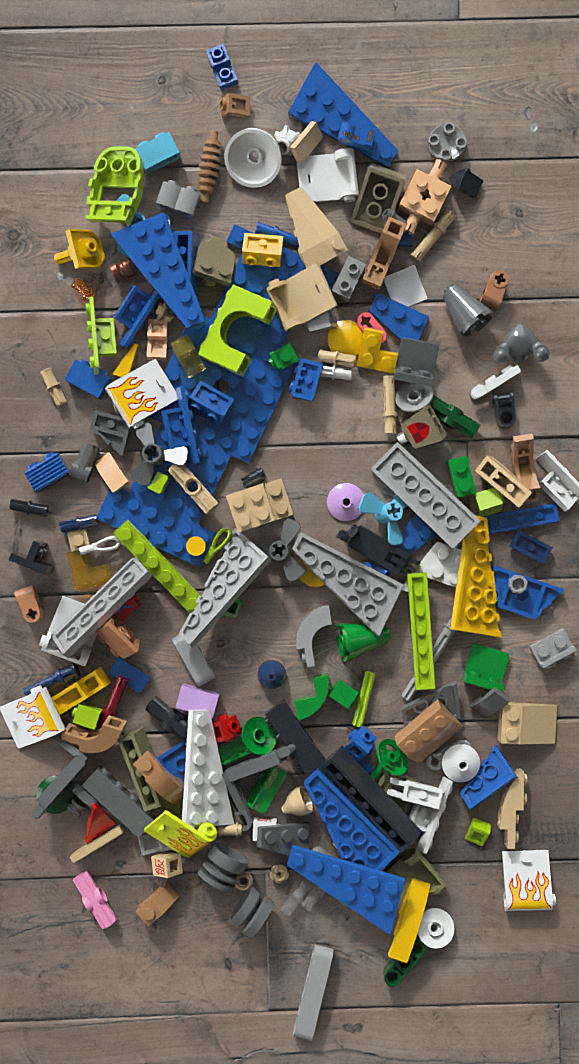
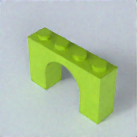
(236, 305)

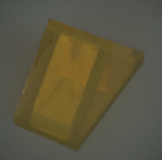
(188, 356)

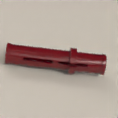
(114, 700)

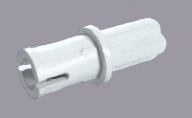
(337, 372)

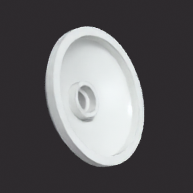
(244, 166)

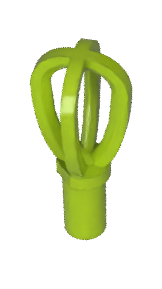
(213, 550)

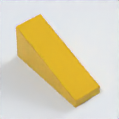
(127, 363)

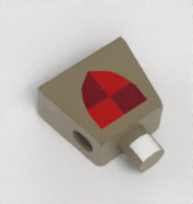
(422, 429)

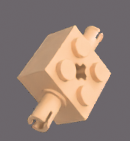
(427, 185)

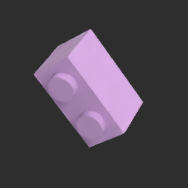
(196, 698)

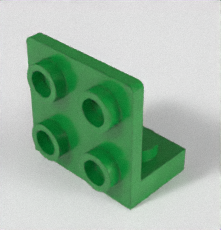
(485, 667)

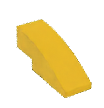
(80, 690)

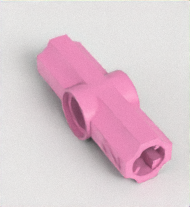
(94, 899)

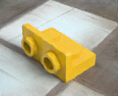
(262, 250)

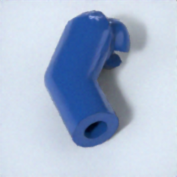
(377, 567)

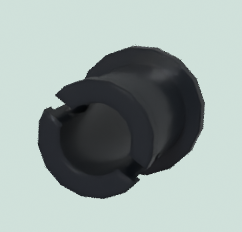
(253, 477)

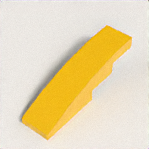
(409, 920)

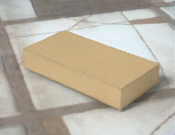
(306, 142)

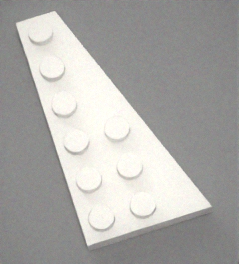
(204, 787)

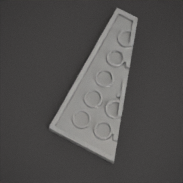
(227, 581)

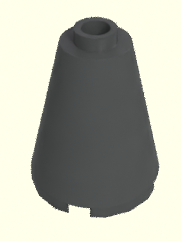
(466, 310)

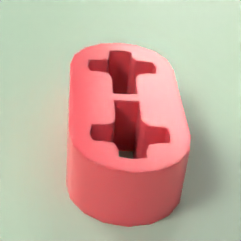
(373, 323)

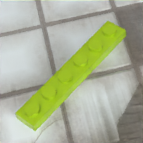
(158, 565)
(421, 631)

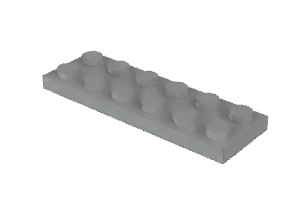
(425, 495)
(101, 607)

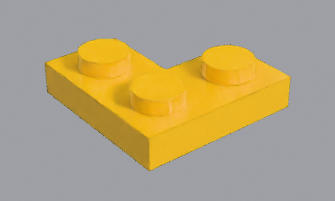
(370, 354)

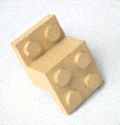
(259, 505)

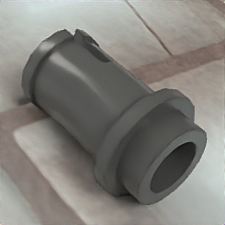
(391, 213)

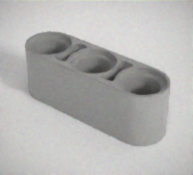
(195, 661)

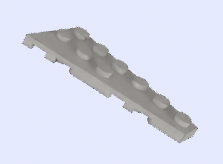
(359, 587)

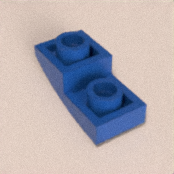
(222, 67)

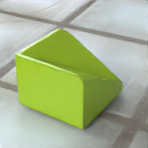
(159, 483)

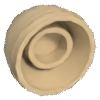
(298, 802)

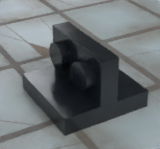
(33, 559)

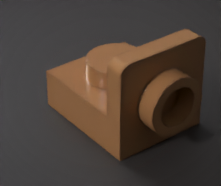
(235, 105)

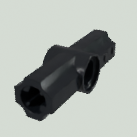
(170, 718)

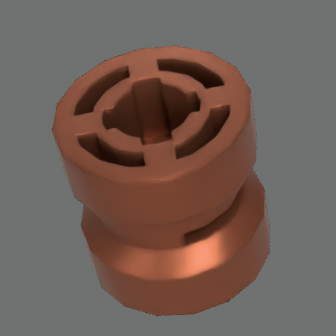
(125, 267)

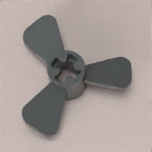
(144, 471)
(292, 567)

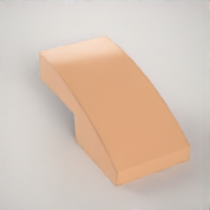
(157, 339)
(111, 472)

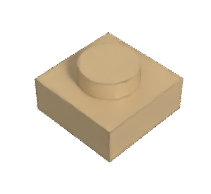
(78, 539)

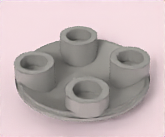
(447, 142)

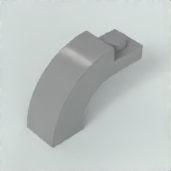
(311, 623)

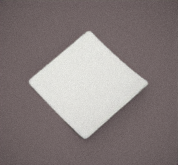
(405, 286)

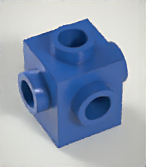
(360, 743)

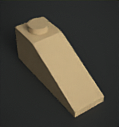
(503, 480)

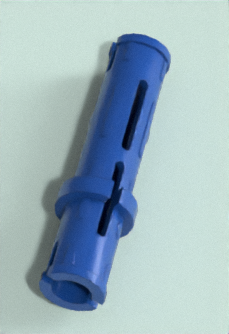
(288, 238)

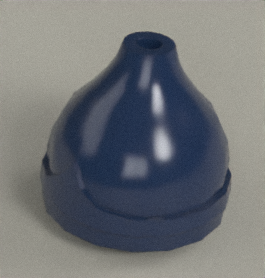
(271, 674)

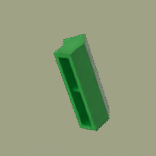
(266, 788)

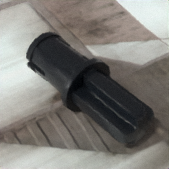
(29, 507)

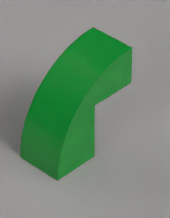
(310, 704)

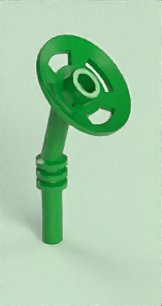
(388, 758)

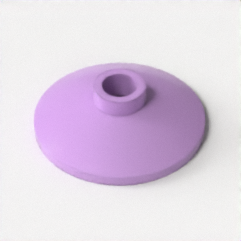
(335, 502)

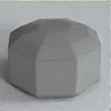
(517, 584)

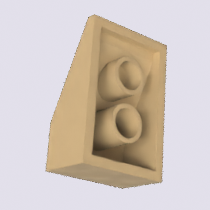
(527, 723)

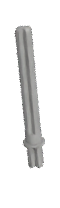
(437, 648)

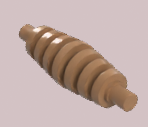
(209, 166)

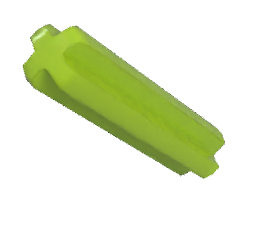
(363, 699)

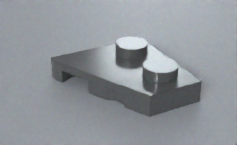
(111, 430)

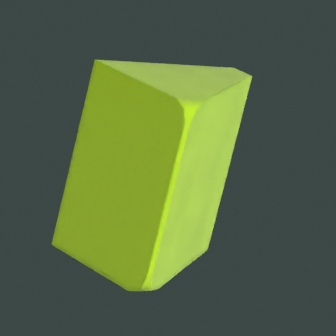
(478, 831)

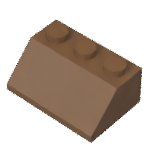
(427, 732)

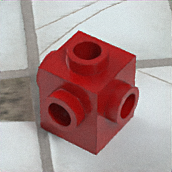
(226, 728)

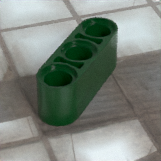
(403, 969)

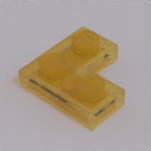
(85, 575)

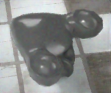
(519, 345)

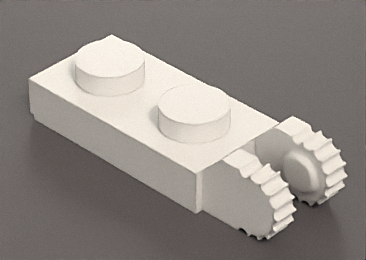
(494, 382)
(417, 793)

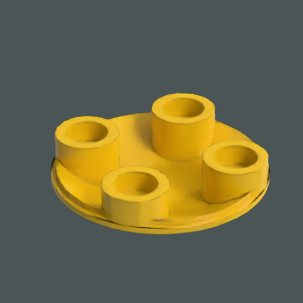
(345, 337)

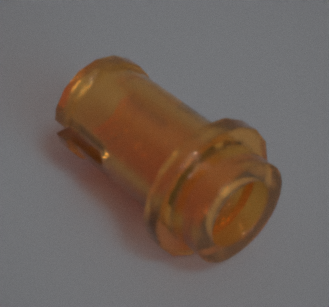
(82, 288)

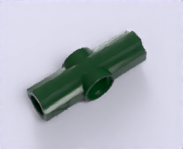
(454, 417)

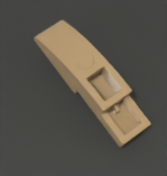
(512, 800)

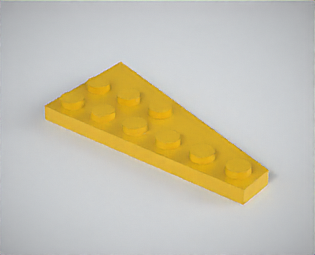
(476, 589)

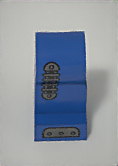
(357, 136)

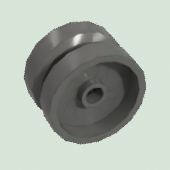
(251, 912)

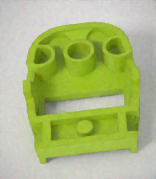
(116, 169)

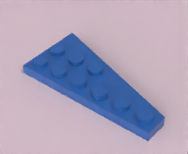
(329, 106)
(361, 888)

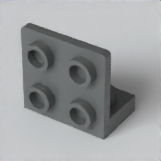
(416, 361)

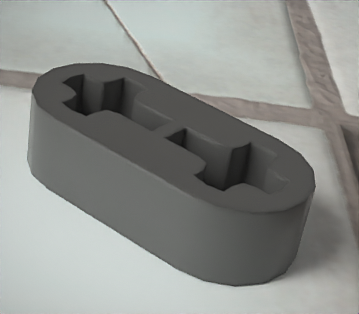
(81, 794)

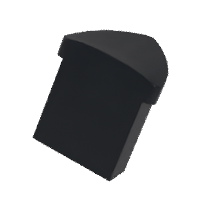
(466, 182)

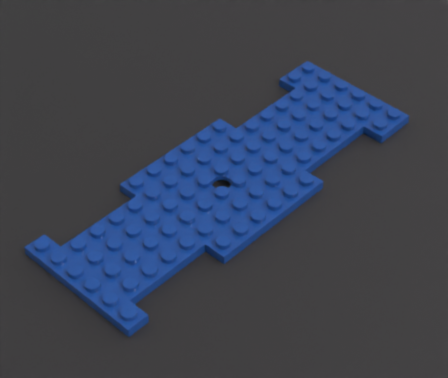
(174, 516)

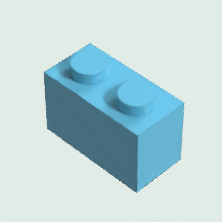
(158, 152)

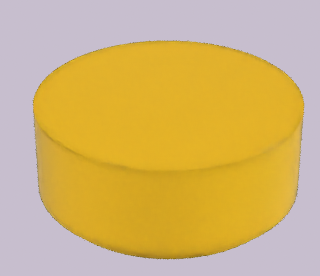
(195, 546)

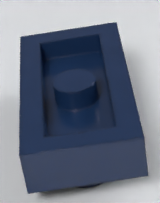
(530, 546)

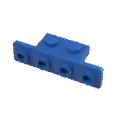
(134, 312)
(179, 427)

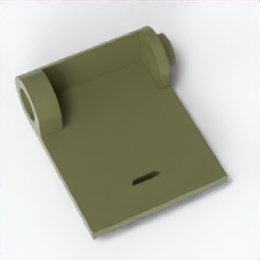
(417, 866)

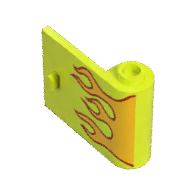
(180, 835)

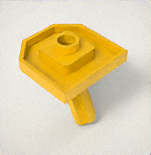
(84, 250)

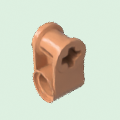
(494, 292)
(29, 600)

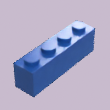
(188, 243)

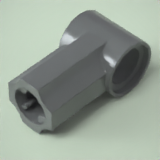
(83, 465)

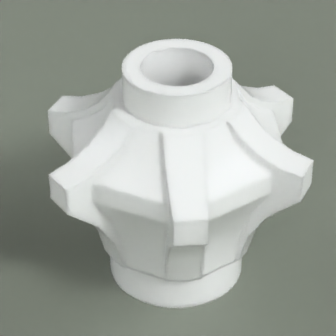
(286, 139)

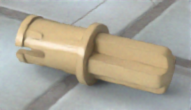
(337, 358)
(53, 386)

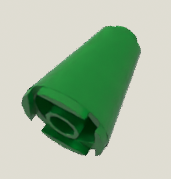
(358, 640)

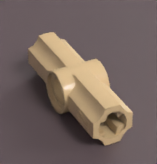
(201, 495)

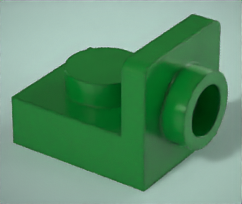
(283, 358)

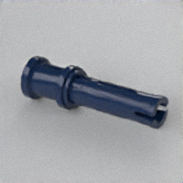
(60, 677)

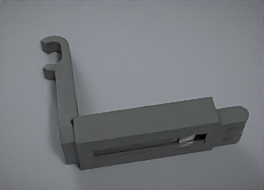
(234, 773)
(63, 780)

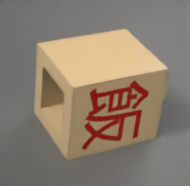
(166, 864)

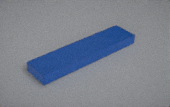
(523, 518)

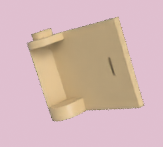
(299, 297)

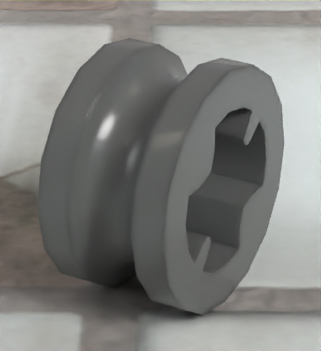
(76, 807)

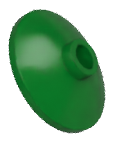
(266, 736)

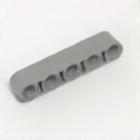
(313, 992)

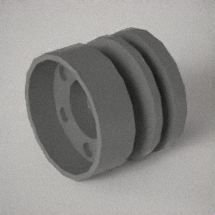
(223, 867)

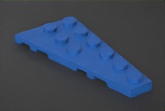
(157, 256)
(348, 826)

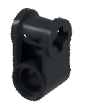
(502, 407)

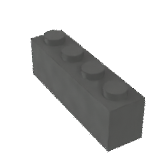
(119, 800)

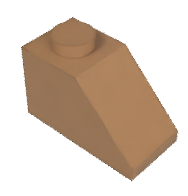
(157, 903)

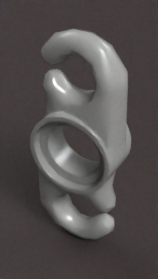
(439, 755)

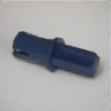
(78, 523)

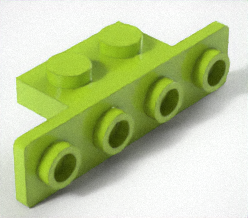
(102, 334)

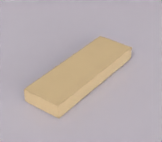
(97, 843)

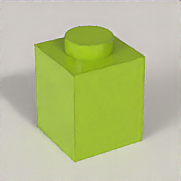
(488, 502)
(87, 715)

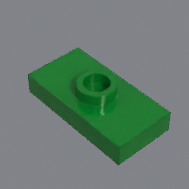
(232, 751)

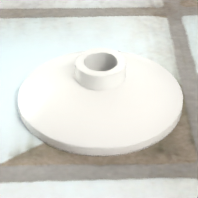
(453, 758)
(444, 928)

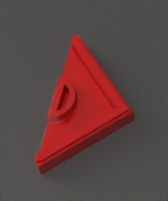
(98, 823)

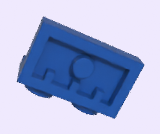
(306, 380)
(209, 402)

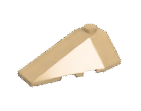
(315, 233)

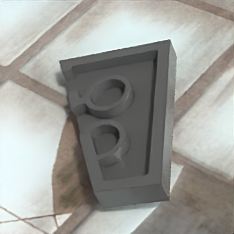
(446, 695)
(283, 836)

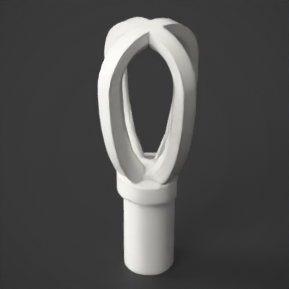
(94, 547)

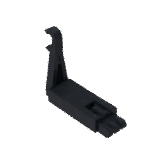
(378, 549)

